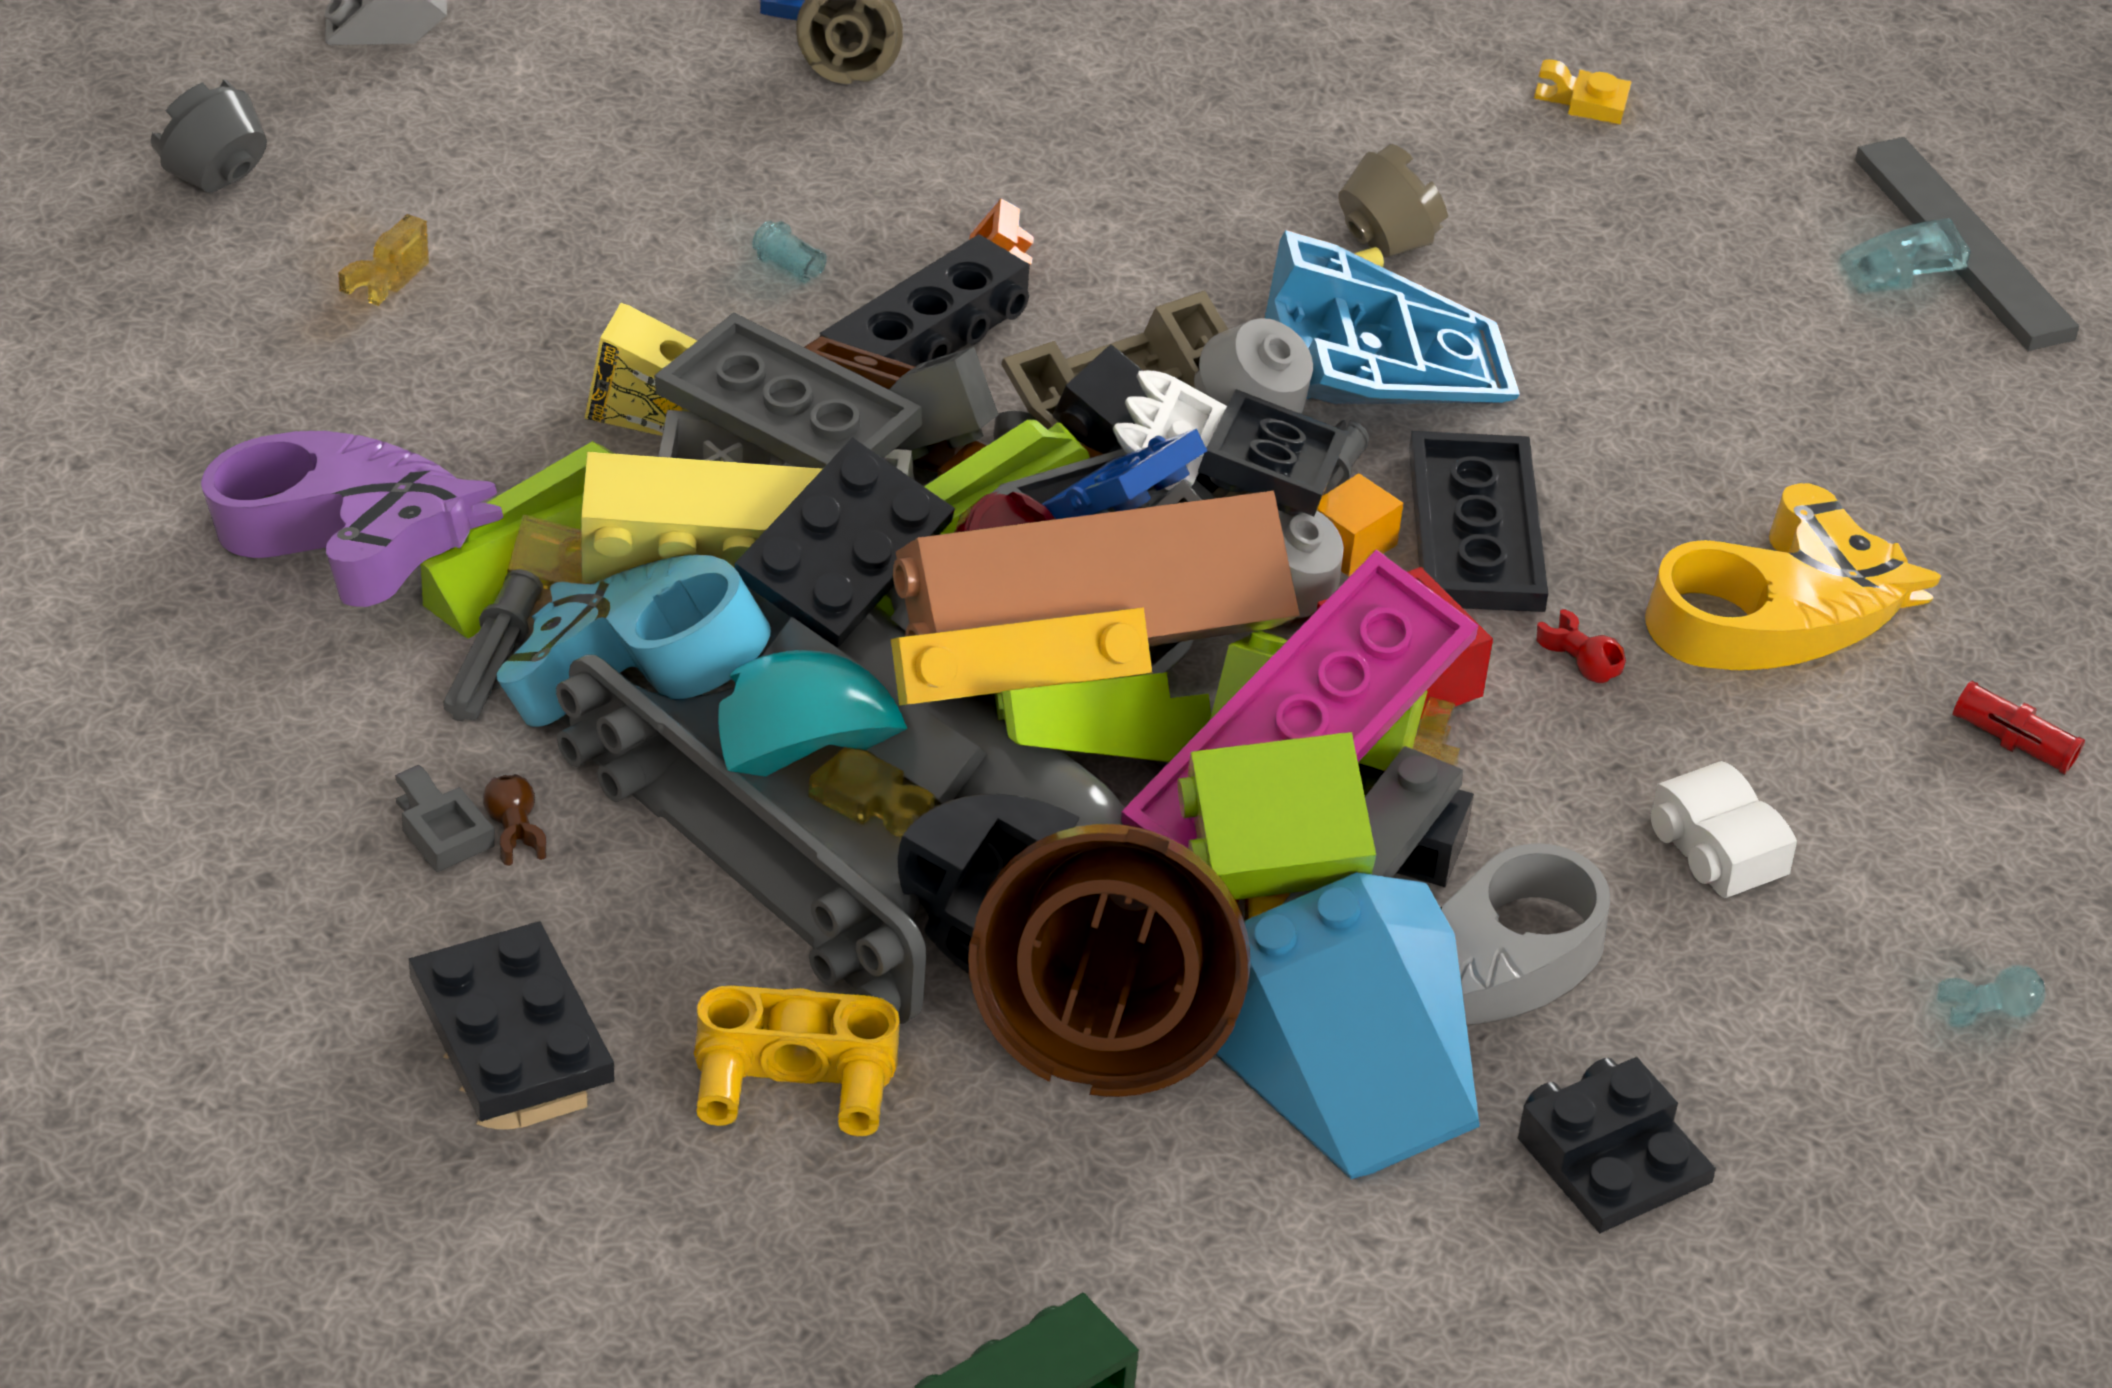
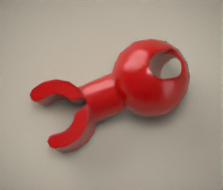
(1596, 656)

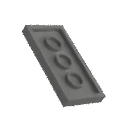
(784, 395)

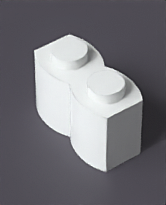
(1723, 829)

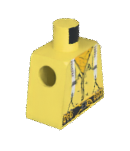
(624, 371)

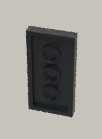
(1479, 519)

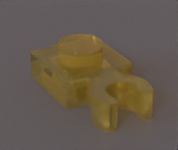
(867, 786)

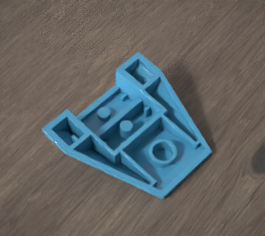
(1382, 334)
(1358, 1022)

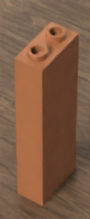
(1189, 564)

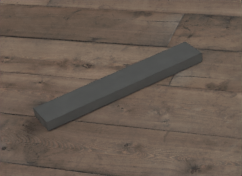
(1992, 268)

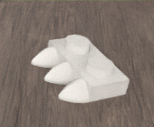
(1168, 412)

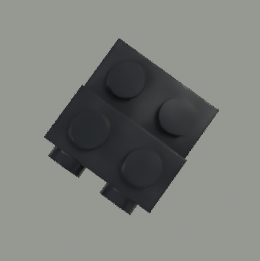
(1613, 1142)

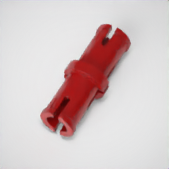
(2054, 746)

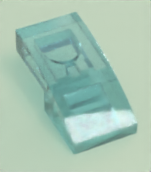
(1895, 256)

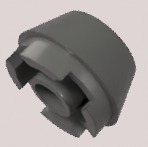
(211, 137)

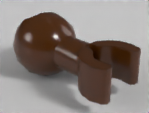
(510, 801)

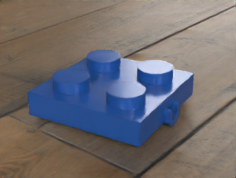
(1127, 478)

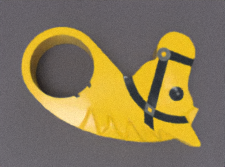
(1801, 602)

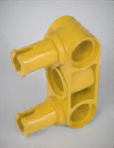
(798, 1040)

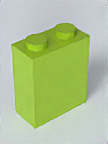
(1279, 814)

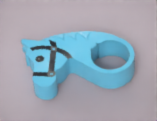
(672, 619)

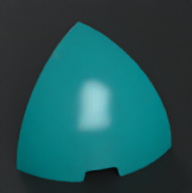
(796, 705)

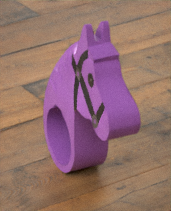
(347, 493)

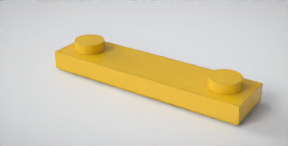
(1020, 656)

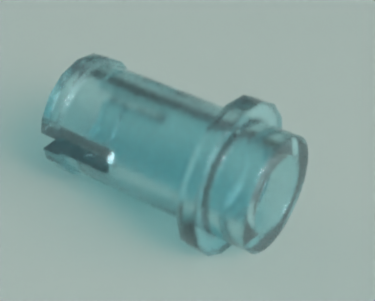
(778, 244)

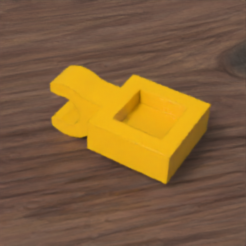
(1589, 95)

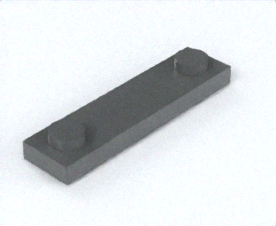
(1405, 807)

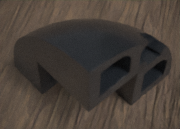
(958, 853)

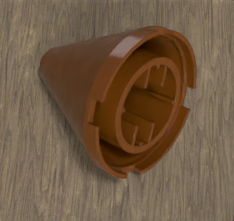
(1110, 959)

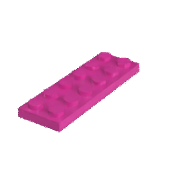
(1339, 673)

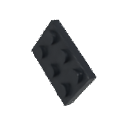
(1273, 450)
(838, 542)
(511, 1021)

